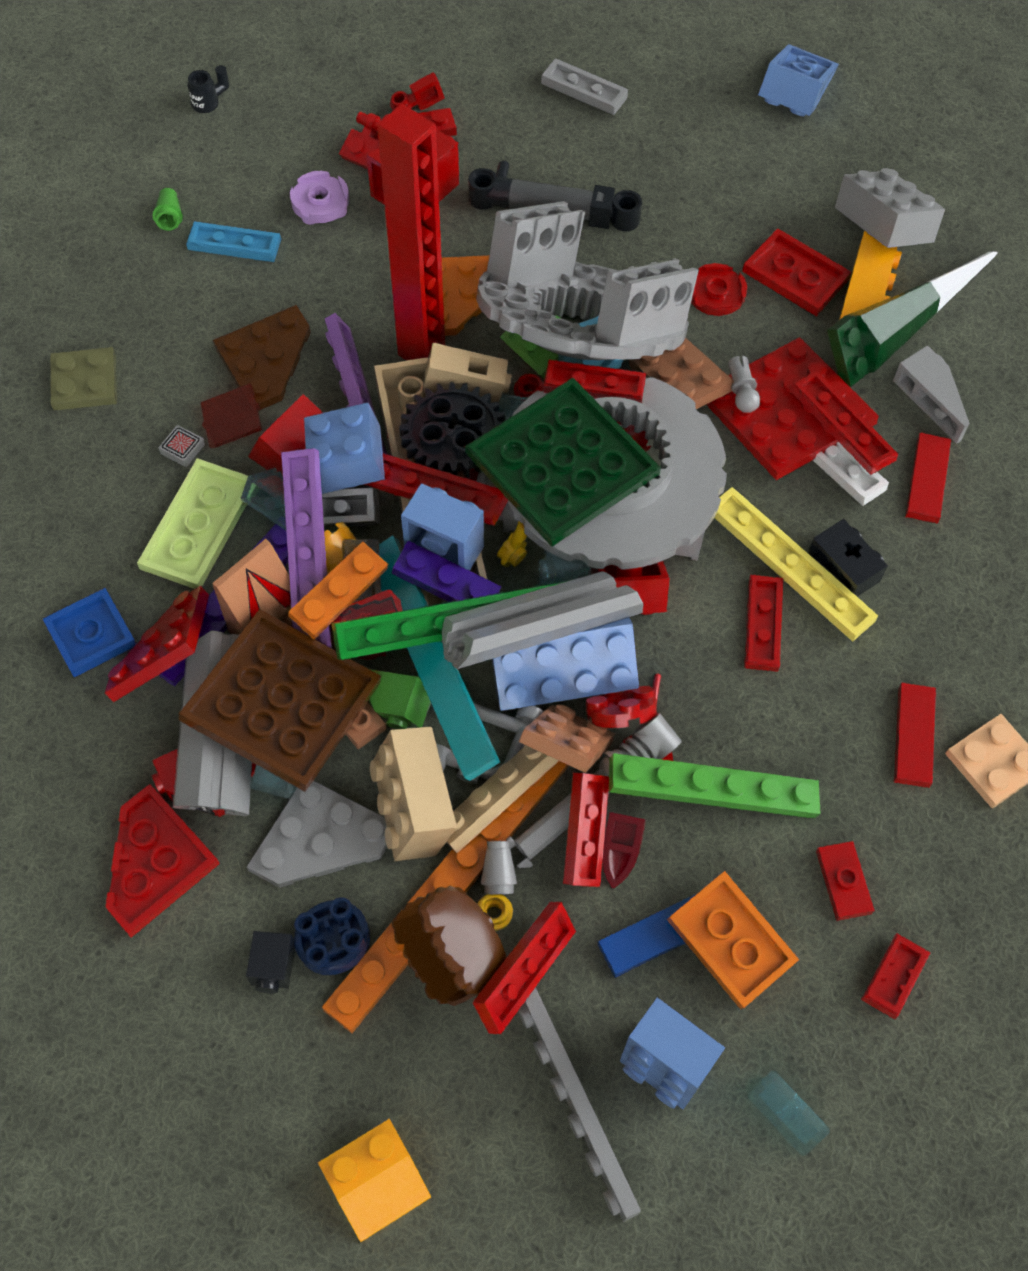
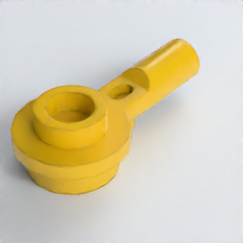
(513, 548)

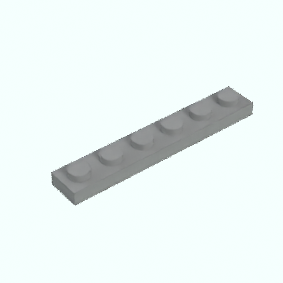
(583, 1118)

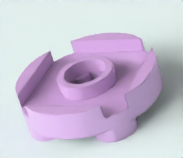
(324, 210)

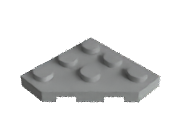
(317, 837)

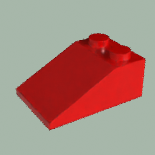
(649, 582)

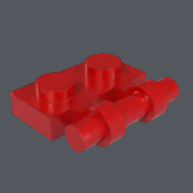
(361, 143)

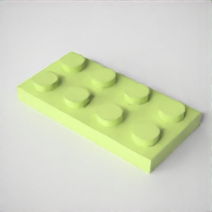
(196, 525)

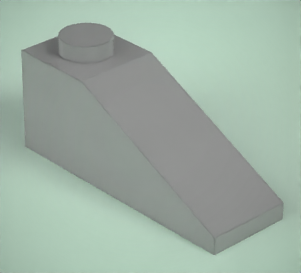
(933, 388)

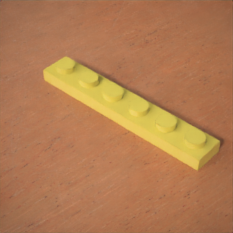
(794, 565)

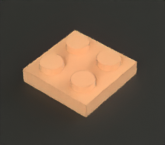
(993, 760)

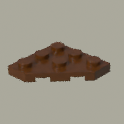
(265, 353)

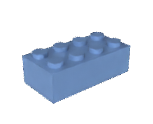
(568, 667)

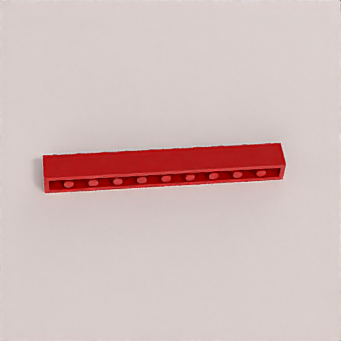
(413, 229)

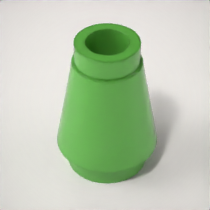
(167, 210)

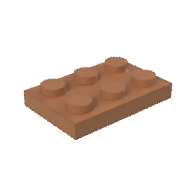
(687, 371)
(567, 737)

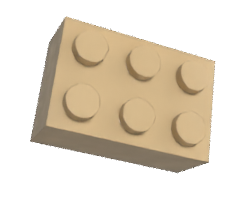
(412, 794)

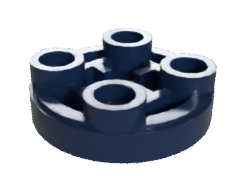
(331, 937)

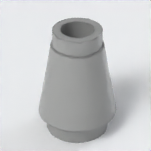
(498, 869)

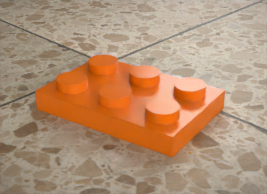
(733, 940)

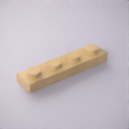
(498, 794)

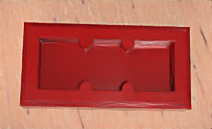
(845, 881)
(895, 976)

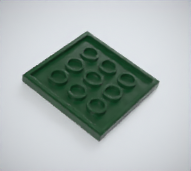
(562, 461)

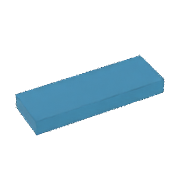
(233, 241)

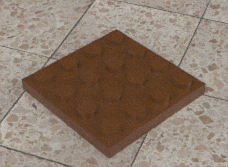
(280, 699)

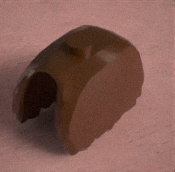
(449, 944)

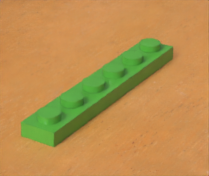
(713, 786)

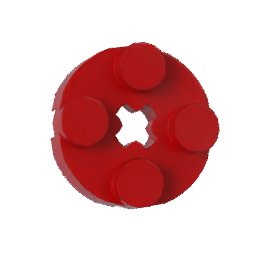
(616, 708)

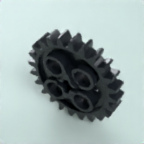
(449, 429)

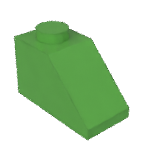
(400, 700)

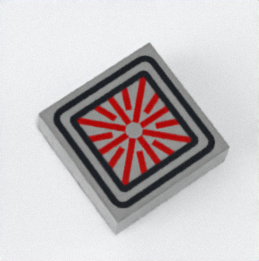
(181, 446)

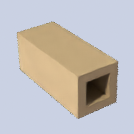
(463, 366)

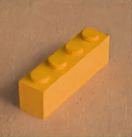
(870, 275)

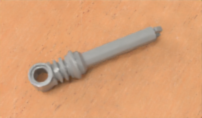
(649, 740)

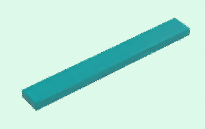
(442, 681)

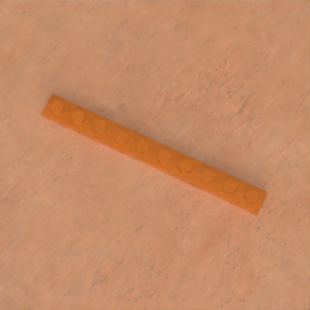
(385, 958)

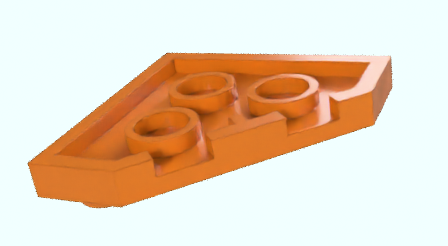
(460, 290)

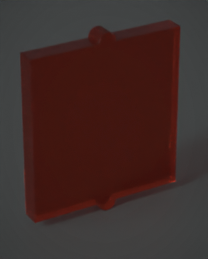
(231, 416)

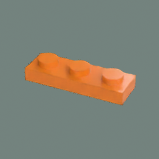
(338, 590)

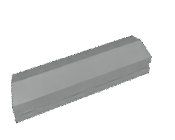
(536, 618)
(206, 770)

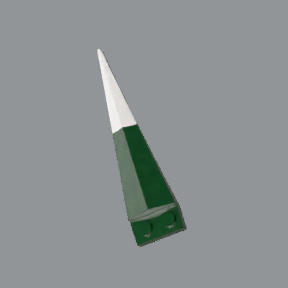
(873, 334)

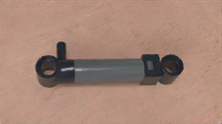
(600, 205)

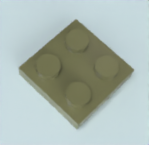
(83, 378)

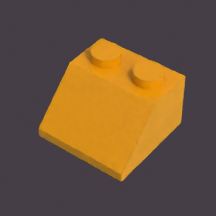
(374, 1180)

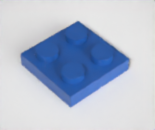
(89, 632)

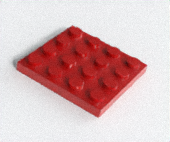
(782, 430)

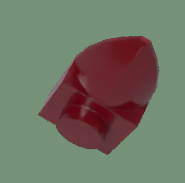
(621, 846)

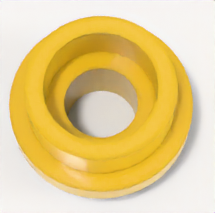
(500, 902)

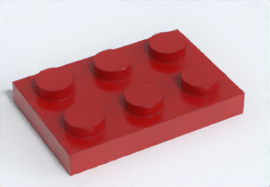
(796, 272)

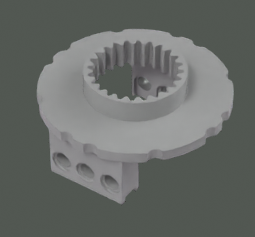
(537, 275)
(674, 506)

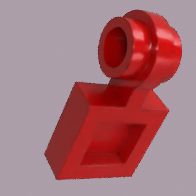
(424, 94)

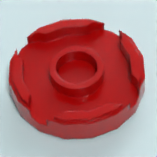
(714, 297)

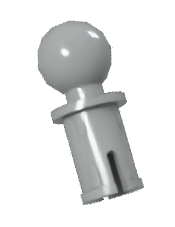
(744, 385)

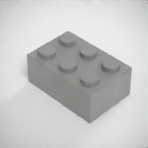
(889, 208)

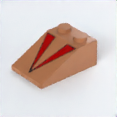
(252, 585)

